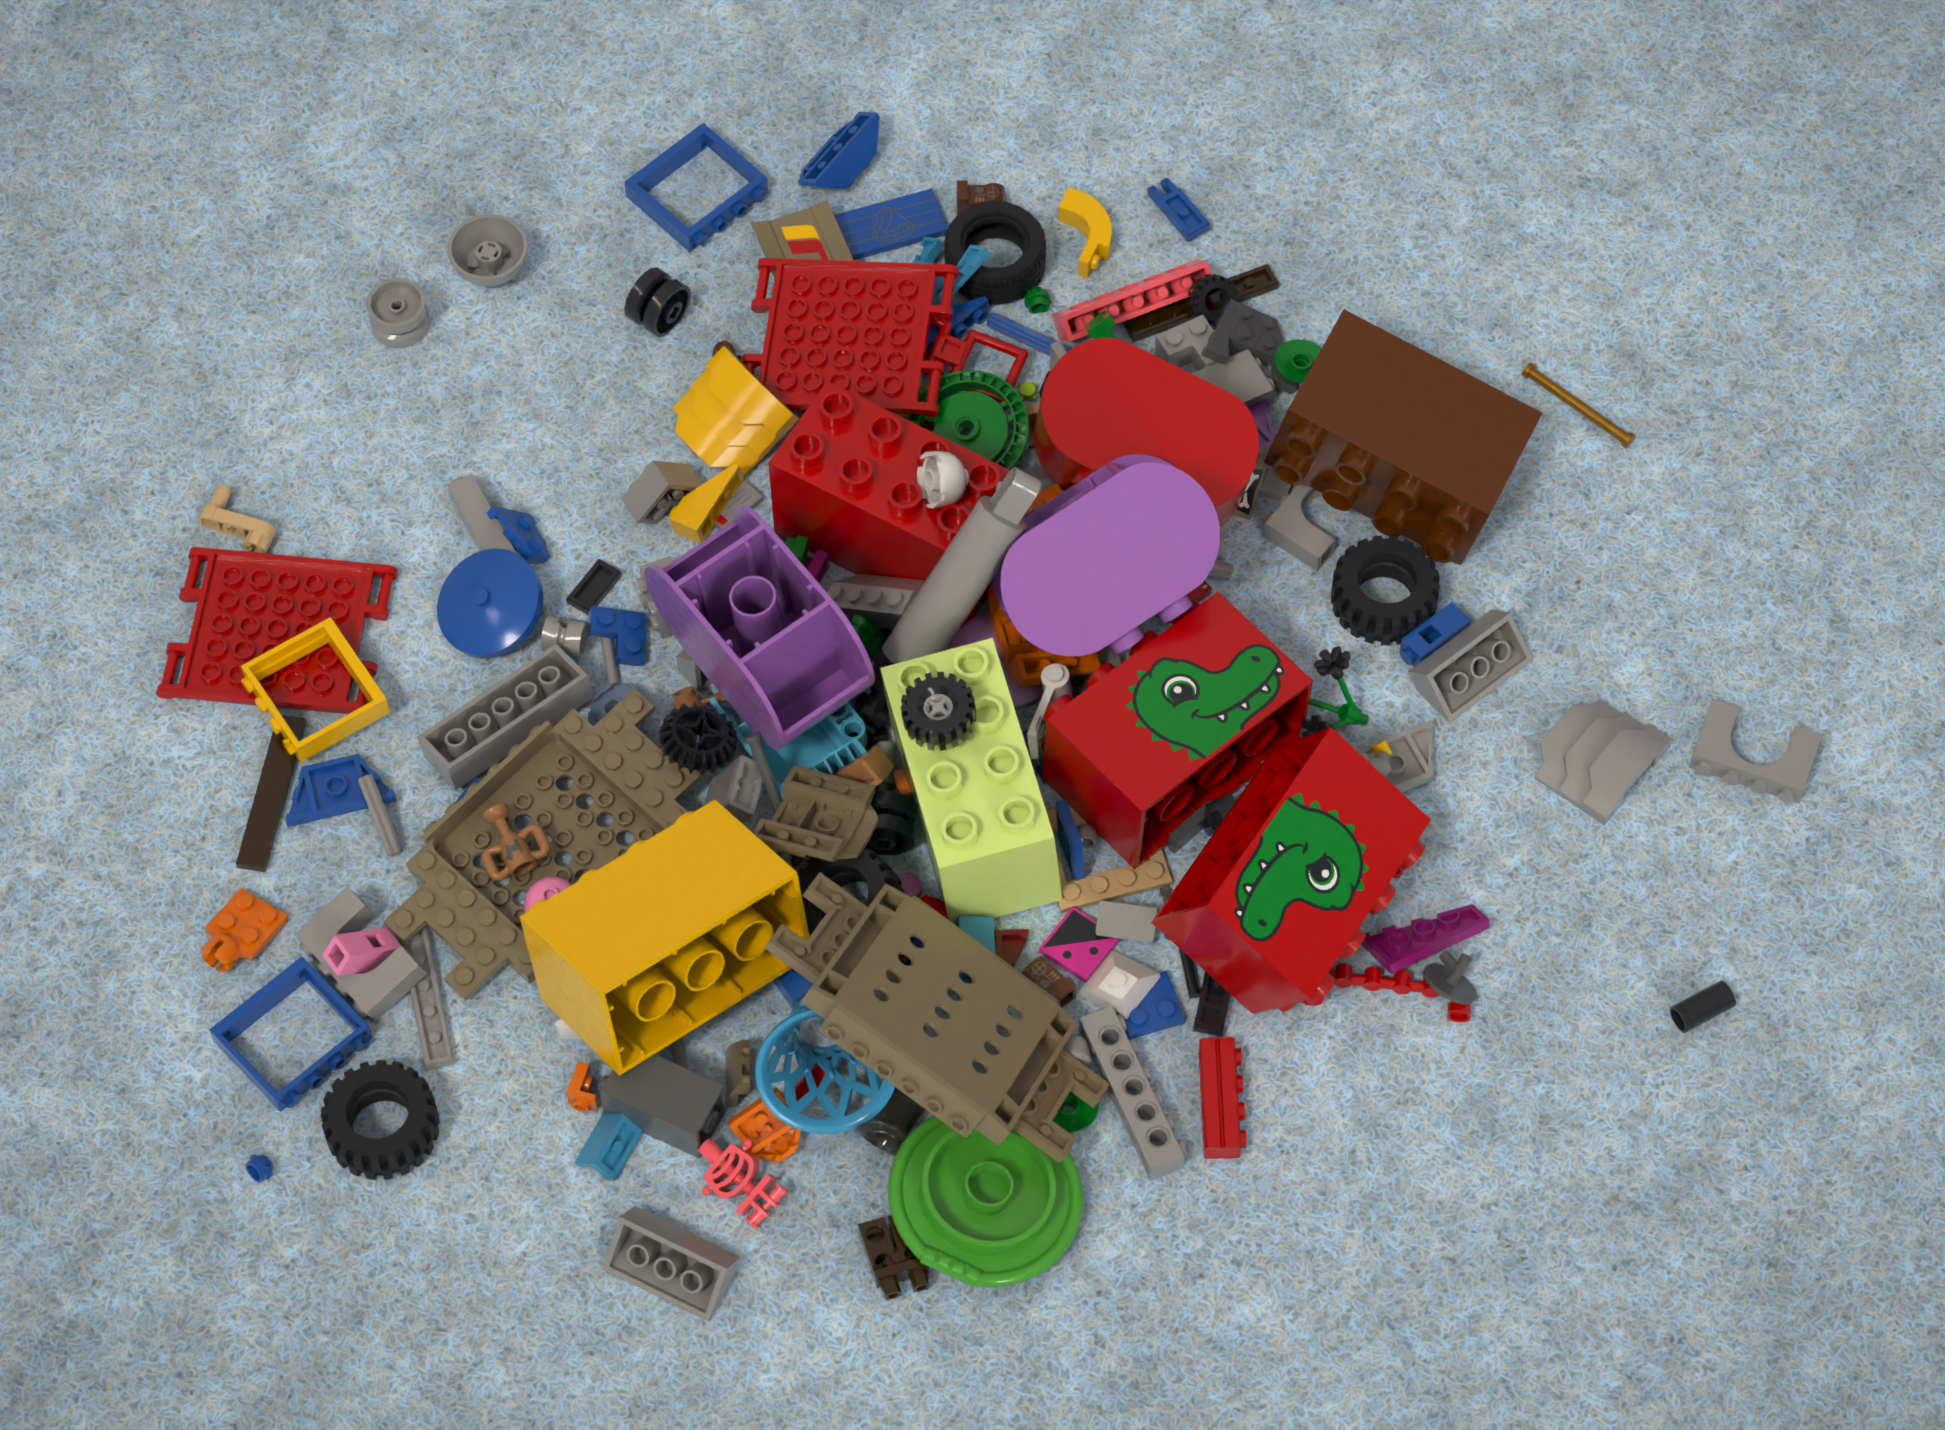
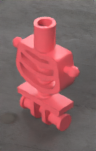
(725, 1164)

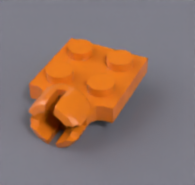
(241, 930)

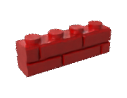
(1220, 1098)

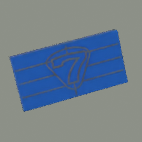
(892, 224)

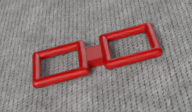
(956, 352)

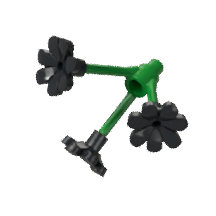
(1347, 713)

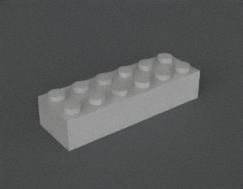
(504, 716)

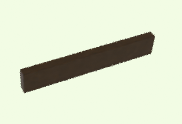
(1249, 284)
(269, 800)

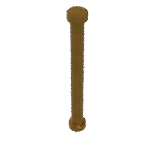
(1624, 437)

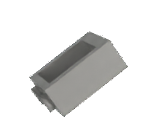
(737, 788)

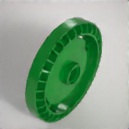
(982, 414)

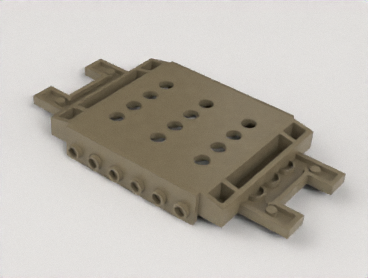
(604, 761)
(850, 960)

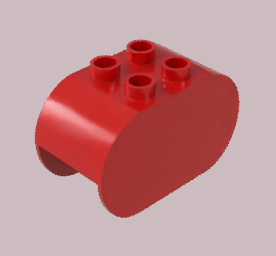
(1124, 401)

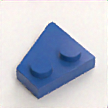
(522, 532)
(1156, 1011)

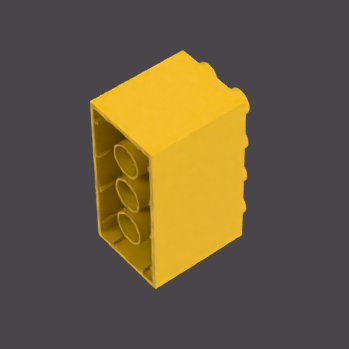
(663, 935)

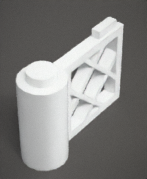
(1055, 683)

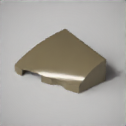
(737, 1071)

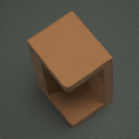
(868, 768)

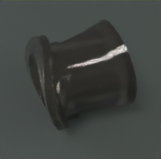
(892, 1123)

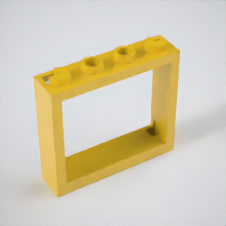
(294, 649)

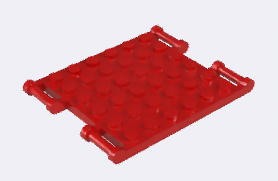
(851, 327)
(260, 602)

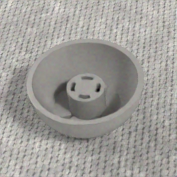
(488, 250)

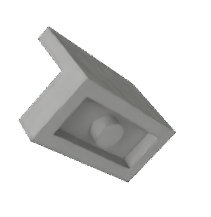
(1126, 921)

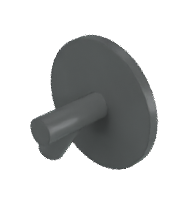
(1449, 979)

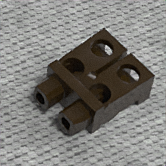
(889, 1263)

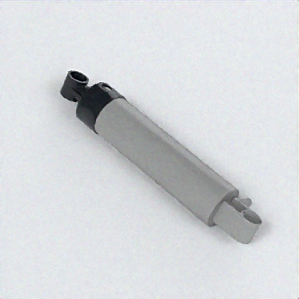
(953, 585)

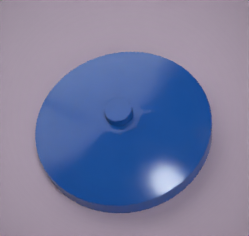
(490, 603)

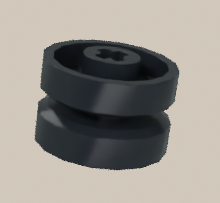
(657, 302)
(895, 823)

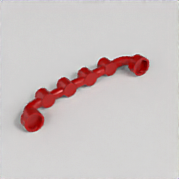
(1400, 984)

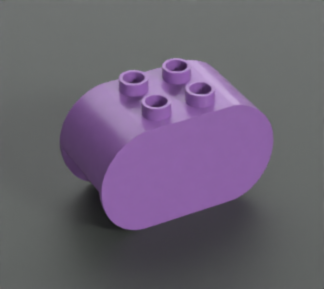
(1109, 557)
(761, 629)

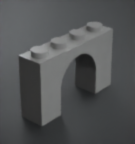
(1294, 533)
(1782, 778)
(374, 990)

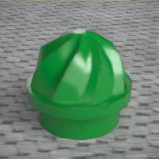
(1037, 300)

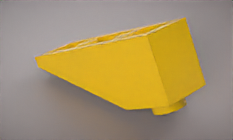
(701, 507)

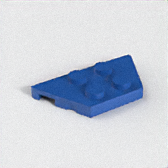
(332, 790)

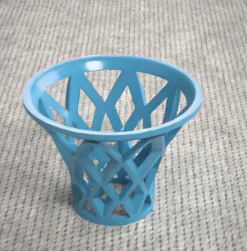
(790, 1114)

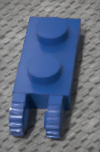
(1179, 210)

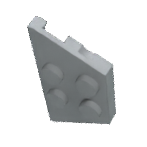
(1410, 757)

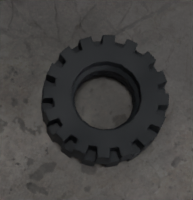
(1201, 290)

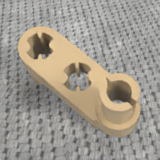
(256, 532)

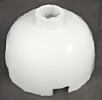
(941, 478)

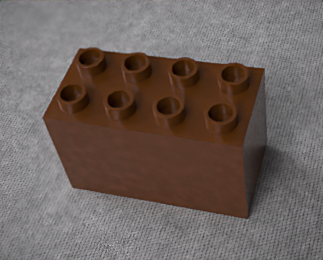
(1401, 438)

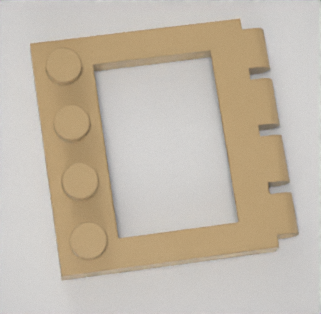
(1112, 883)

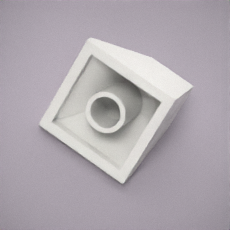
(1119, 984)

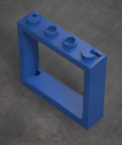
(675, 157)
(268, 998)

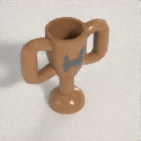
(514, 849)

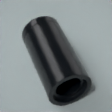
(1702, 1006)

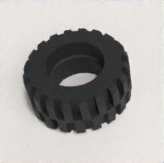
(1391, 560)
(865, 868)
(385, 1154)

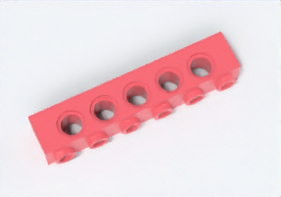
(1131, 299)

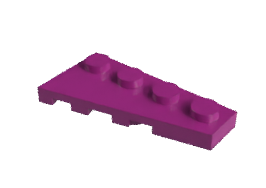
(1424, 937)

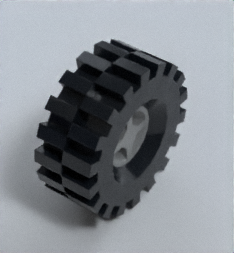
(935, 697)

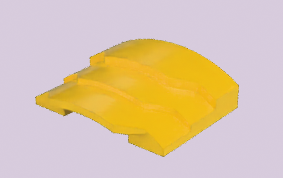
(731, 415)

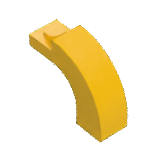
(1092, 219)

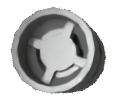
(568, 636)

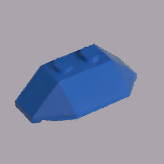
(844, 154)

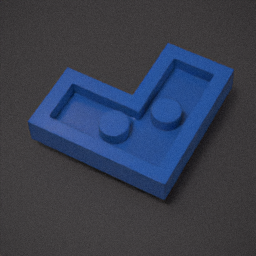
(625, 627)

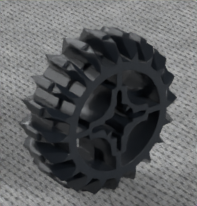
(680, 742)

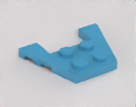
(969, 263)

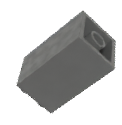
(666, 1102)

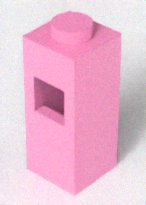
(359, 950)

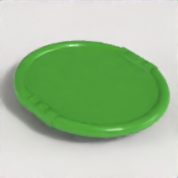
(983, 1207)

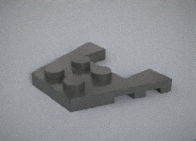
(1247, 329)

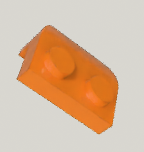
(770, 1135)

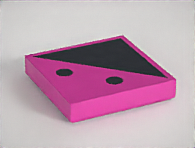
(1076, 946)

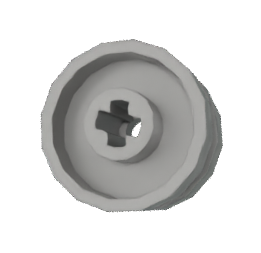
(398, 312)

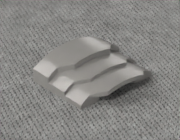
(1597, 757)

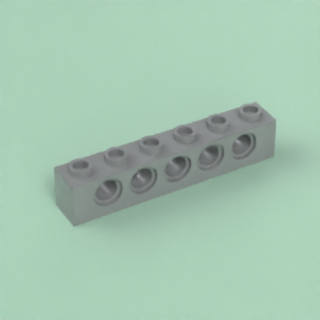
(1155, 1159)

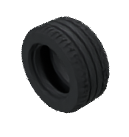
(1006, 222)

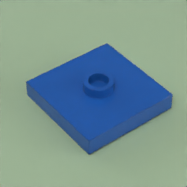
(1070, 839)

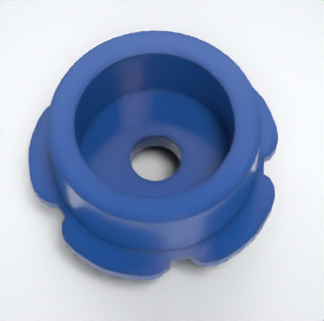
(259, 1167)

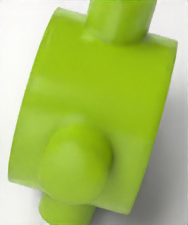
(1027, 391)

